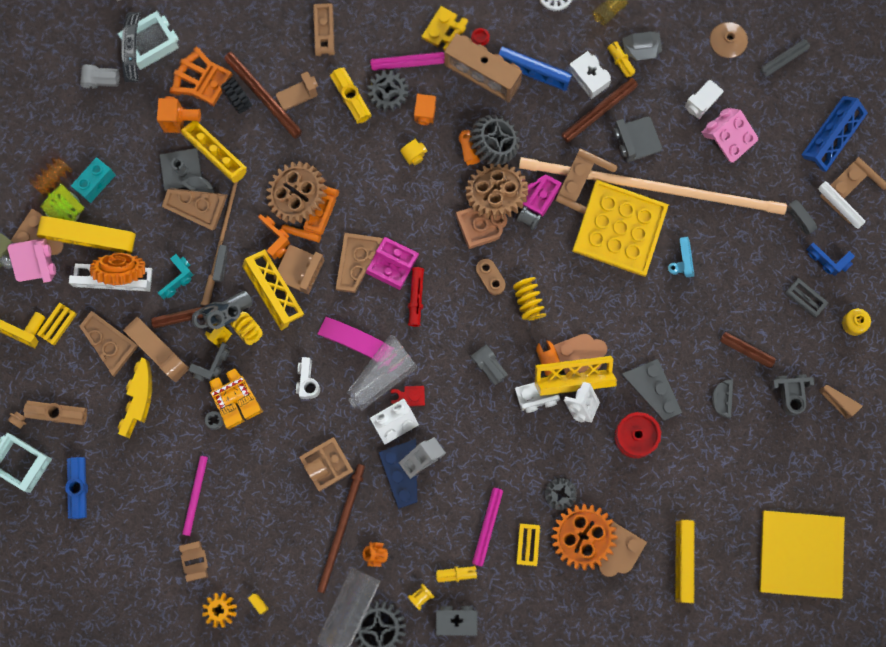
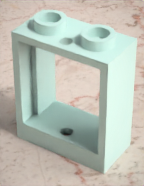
(36, 469)

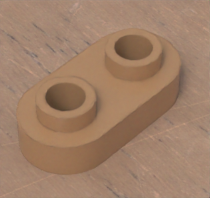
(490, 276)

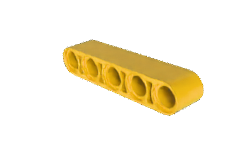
(85, 234)

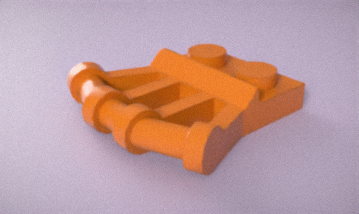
(209, 84)

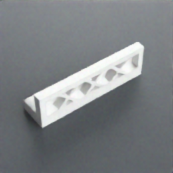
(88, 282)

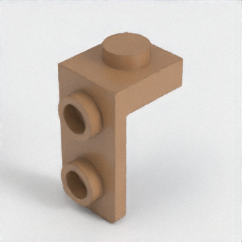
(298, 93)

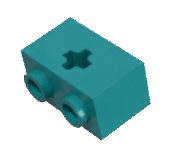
(93, 180)

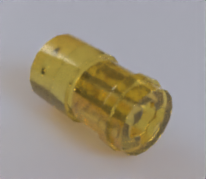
(607, 10)

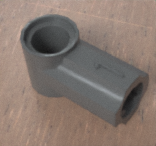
(487, 362)

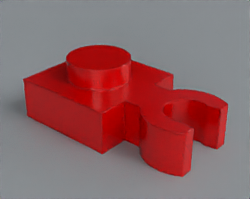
(413, 395)

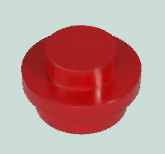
(480, 36)

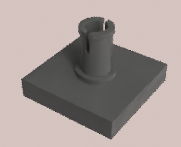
(179, 166)

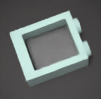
(153, 40)

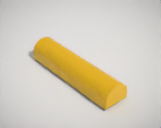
(214, 151)
(684, 561)

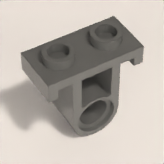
(792, 390)

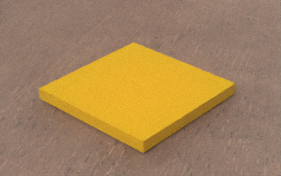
(620, 228)
(802, 554)

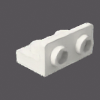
(530, 399)
(585, 404)

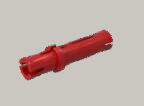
(415, 305)

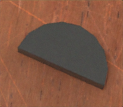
(198, 183)
(220, 265)
(723, 398)

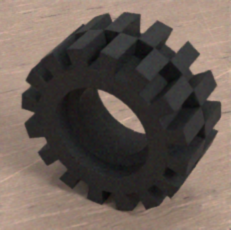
(236, 95)

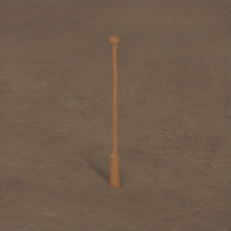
(210, 283)

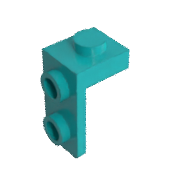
(183, 279)

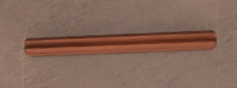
(263, 95)

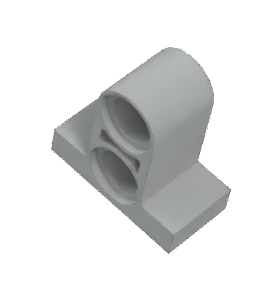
(422, 457)

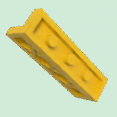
(267, 294)
(573, 379)

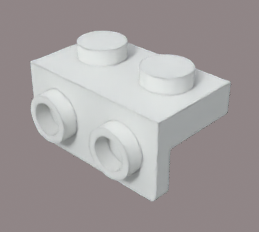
(394, 421)

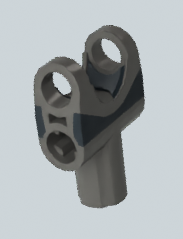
(223, 312)

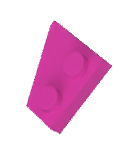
(542, 194)

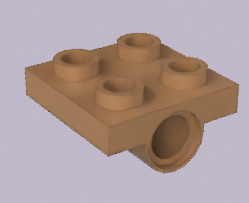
(326, 464)

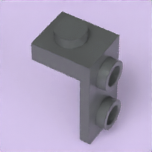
(200, 373)

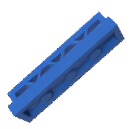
(833, 129)

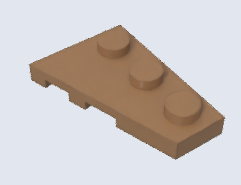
(355, 258)
(108, 342)

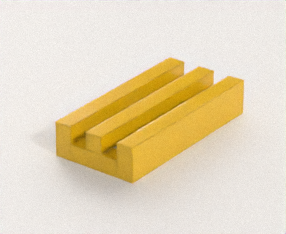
(54, 340)
(536, 544)

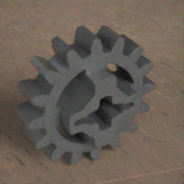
(395, 92)

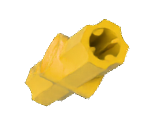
(345, 86)

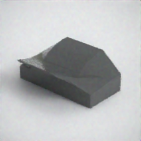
(642, 45)

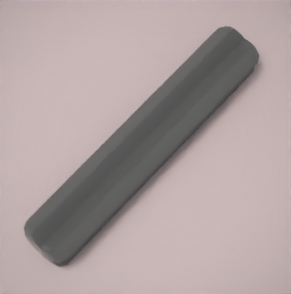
(785, 57)

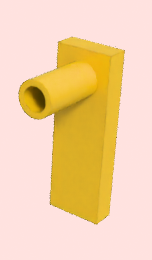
(25, 336)

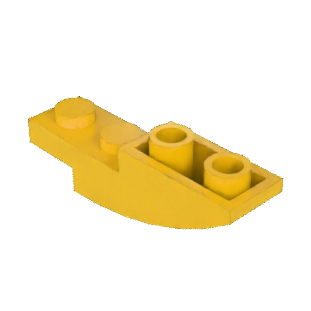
(141, 391)

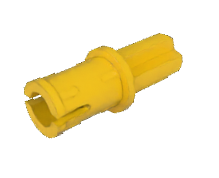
(621, 59)
(456, 574)

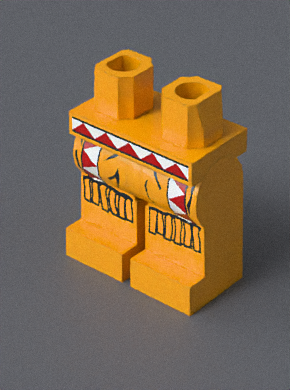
(231, 393)

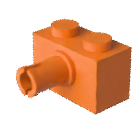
(172, 115)

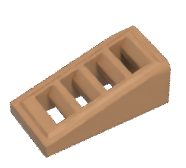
(842, 403)

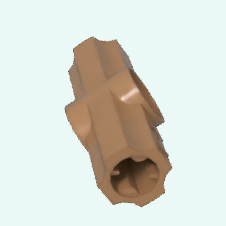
(44, 411)

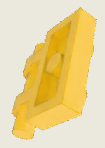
(440, 25)

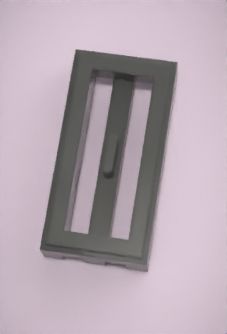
(799, 301)

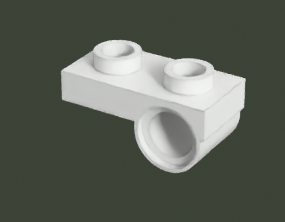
(305, 370)

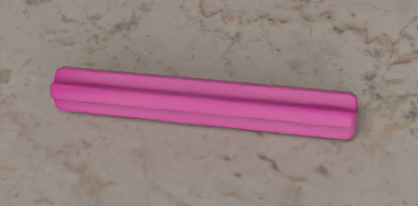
(407, 61)
(487, 527)

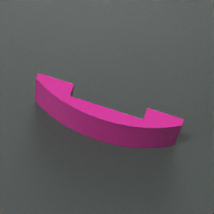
(350, 337)

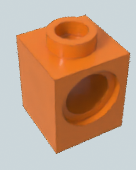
(425, 109)

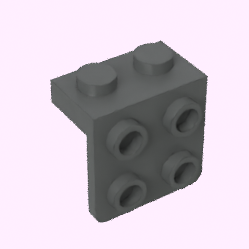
(637, 138)

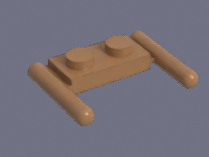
(577, 177)
(852, 178)

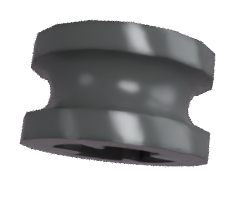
(214, 426)

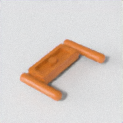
(316, 225)

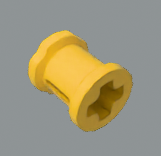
(420, 596)

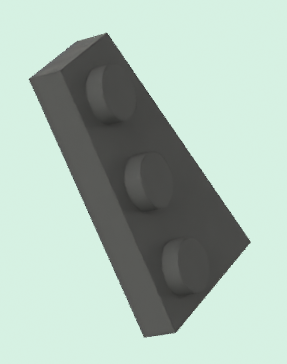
(654, 388)

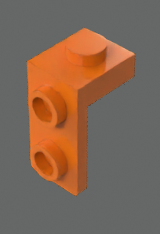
(279, 247)

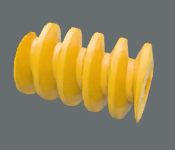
(528, 299)

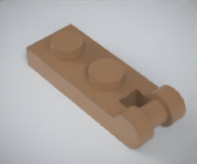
(324, 29)

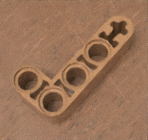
(156, 349)

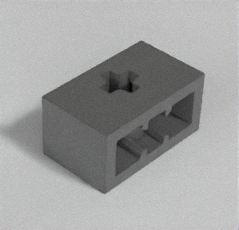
(444, 624)

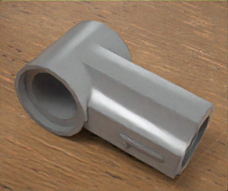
(97, 76)

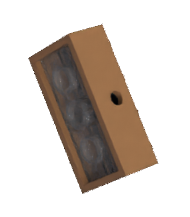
(483, 67)

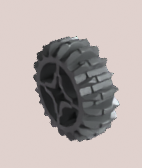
(490, 145)
(377, 614)

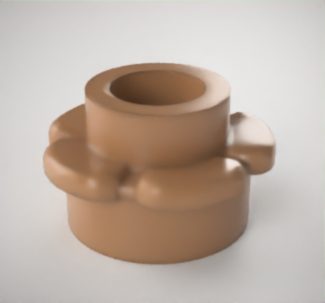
(17, 420)

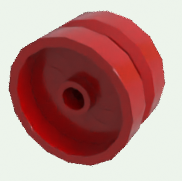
(637, 447)

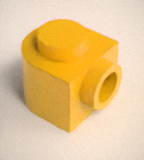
(413, 152)

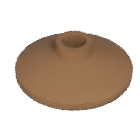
(724, 46)

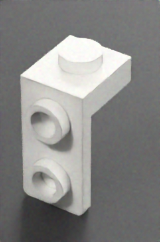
(704, 98)

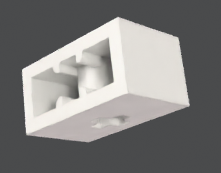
(591, 84)

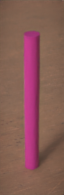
(195, 495)

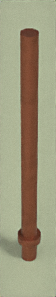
(357, 478)

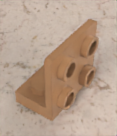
(300, 268)

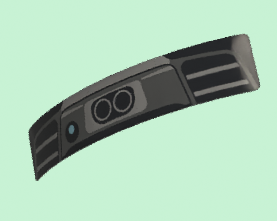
(129, 47)

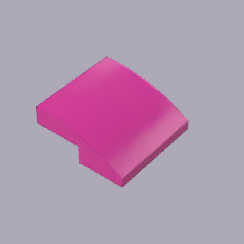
(392, 263)

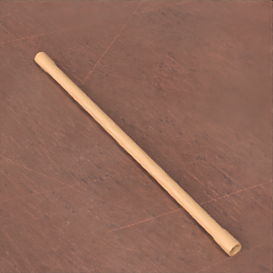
(769, 206)

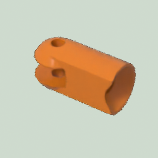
(468, 153)
(548, 356)

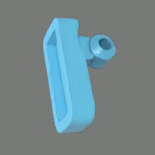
(687, 265)

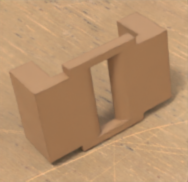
(190, 552)

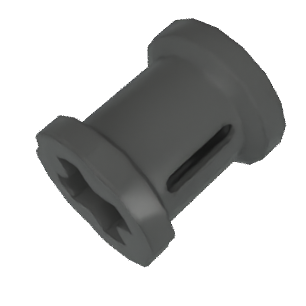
(529, 218)

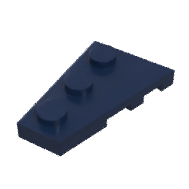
(402, 486)

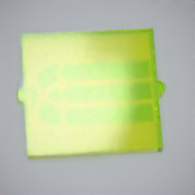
(62, 204)

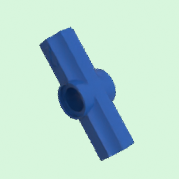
(76, 501)

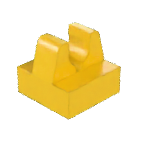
(218, 335)

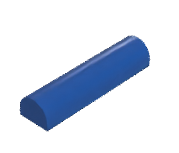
(537, 69)

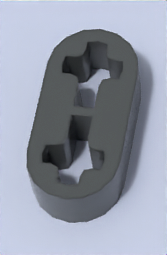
(801, 217)

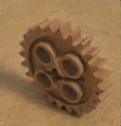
(497, 183)
(285, 207)

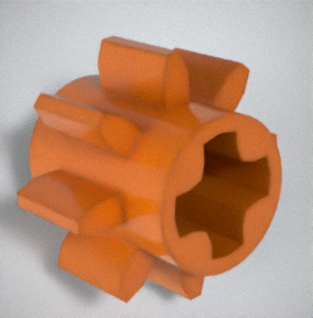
(375, 554)

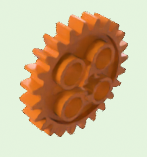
(568, 528)

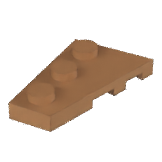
(196, 206)

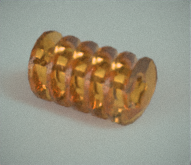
(50, 176)

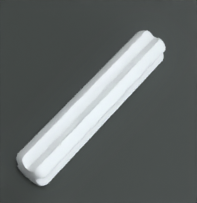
(835, 198)

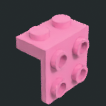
(731, 133)
(32, 260)

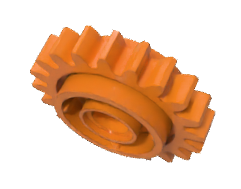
(117, 269)

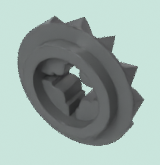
(551, 496)

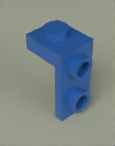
(828, 265)

